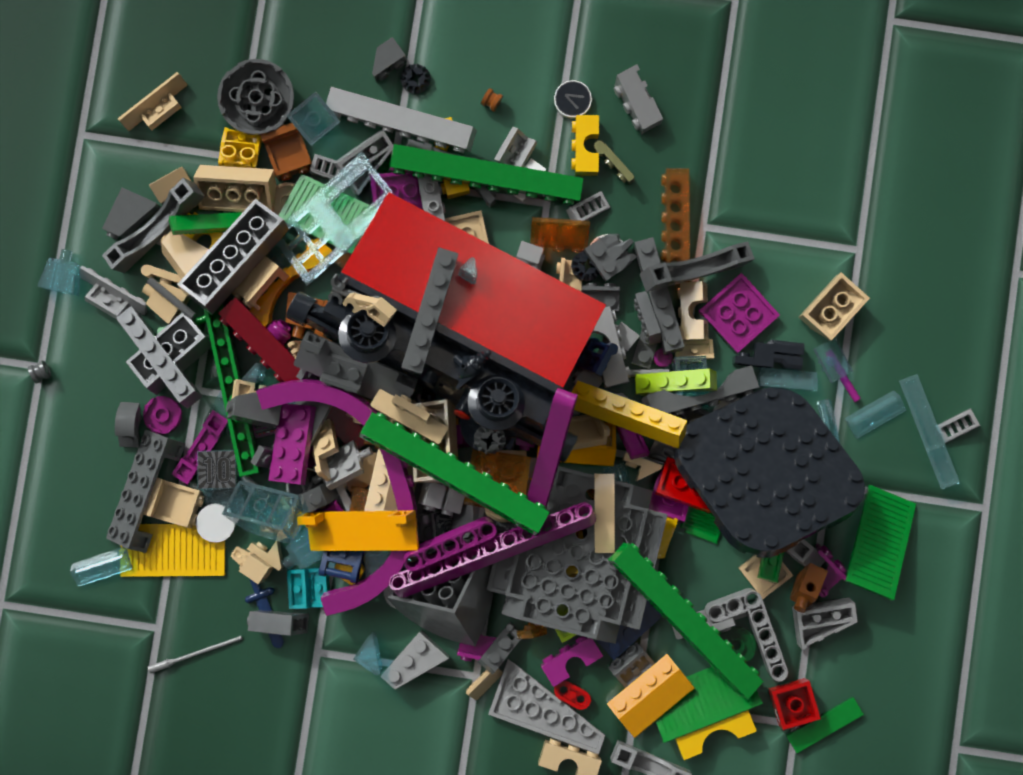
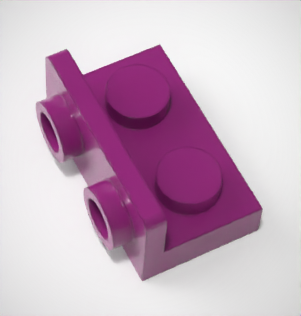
(471, 652)

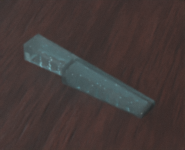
(929, 432)

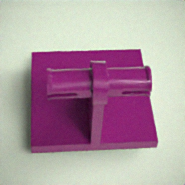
(835, 569)

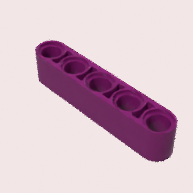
(455, 535)

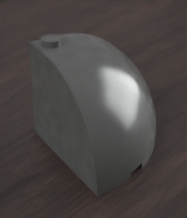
(452, 608)

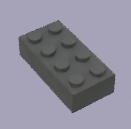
(647, 318)

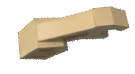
(376, 308)

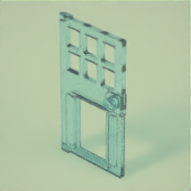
(341, 235)

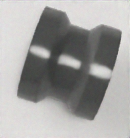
(39, 372)

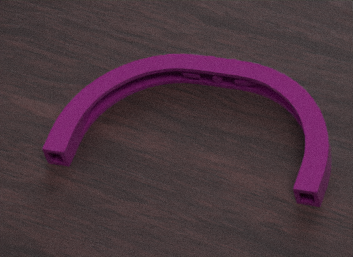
(401, 482)

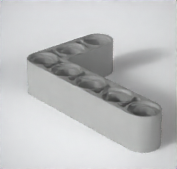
(758, 626)

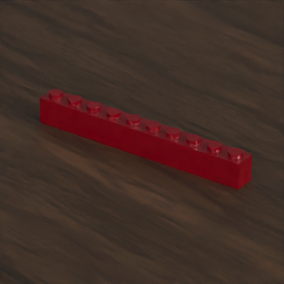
(277, 357)

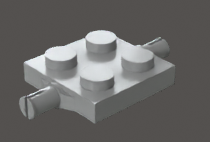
(344, 465)

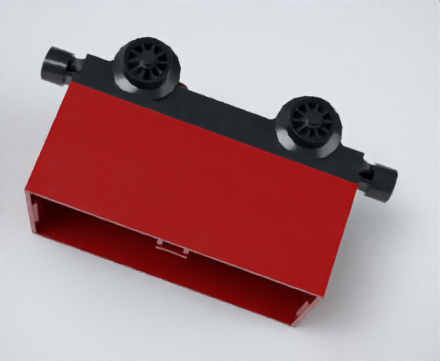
(512, 309)

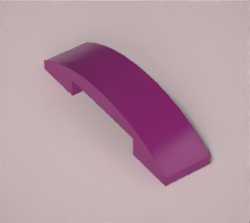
(205, 441)

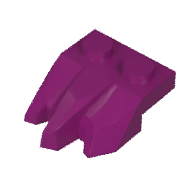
(667, 506)

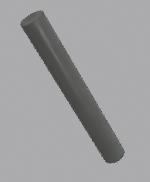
(171, 298)

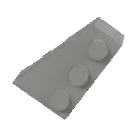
(637, 100)
(376, 150)
(822, 620)
(414, 660)

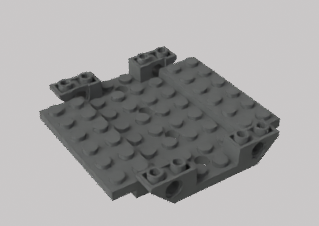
(599, 594)

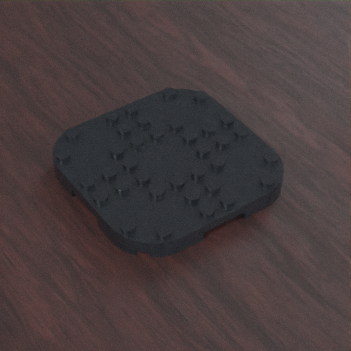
(769, 471)

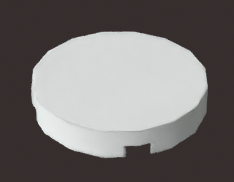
(213, 525)

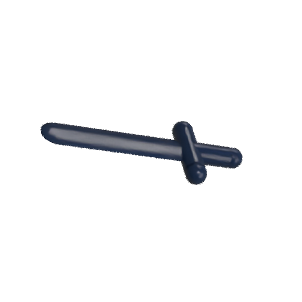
(260, 597)

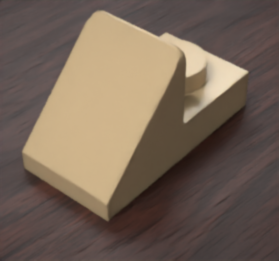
(646, 467)
(272, 557)

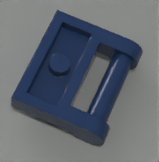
(593, 361)
(347, 558)

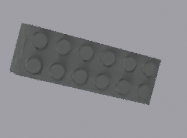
(233, 256)

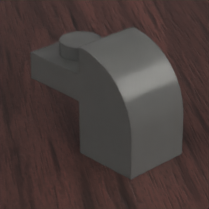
(127, 423)

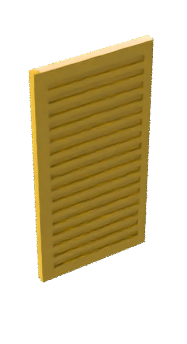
(177, 552)

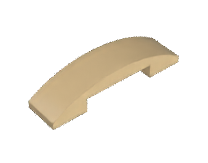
(604, 513)

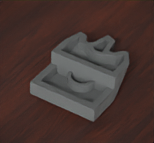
(610, 255)

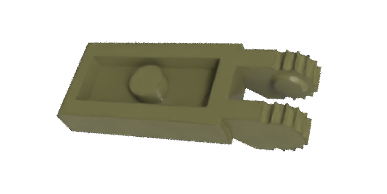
(614, 162)

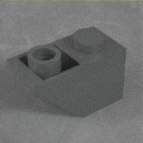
(387, 58)

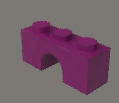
(555, 667)

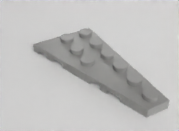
(534, 707)

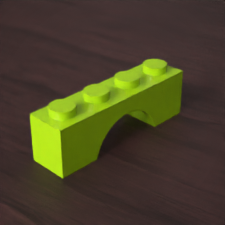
(688, 380)

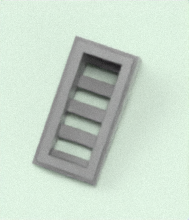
(313, 170)
(576, 212)
(975, 424)

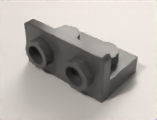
(606, 294)
(343, 373)
(631, 665)

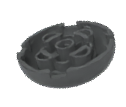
(260, 75)

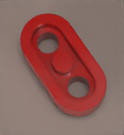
(571, 695)

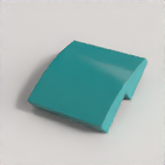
(306, 588)

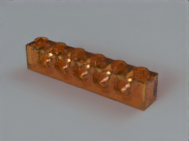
(680, 178)

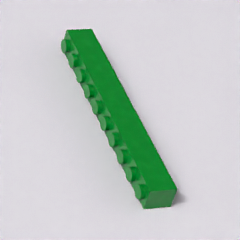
(485, 174)
(228, 371)
(453, 473)
(686, 620)

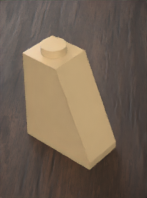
(181, 252)

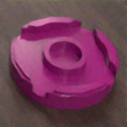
(162, 415)

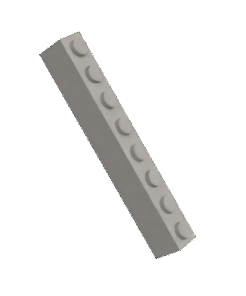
(401, 119)

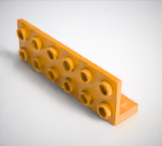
(361, 530)

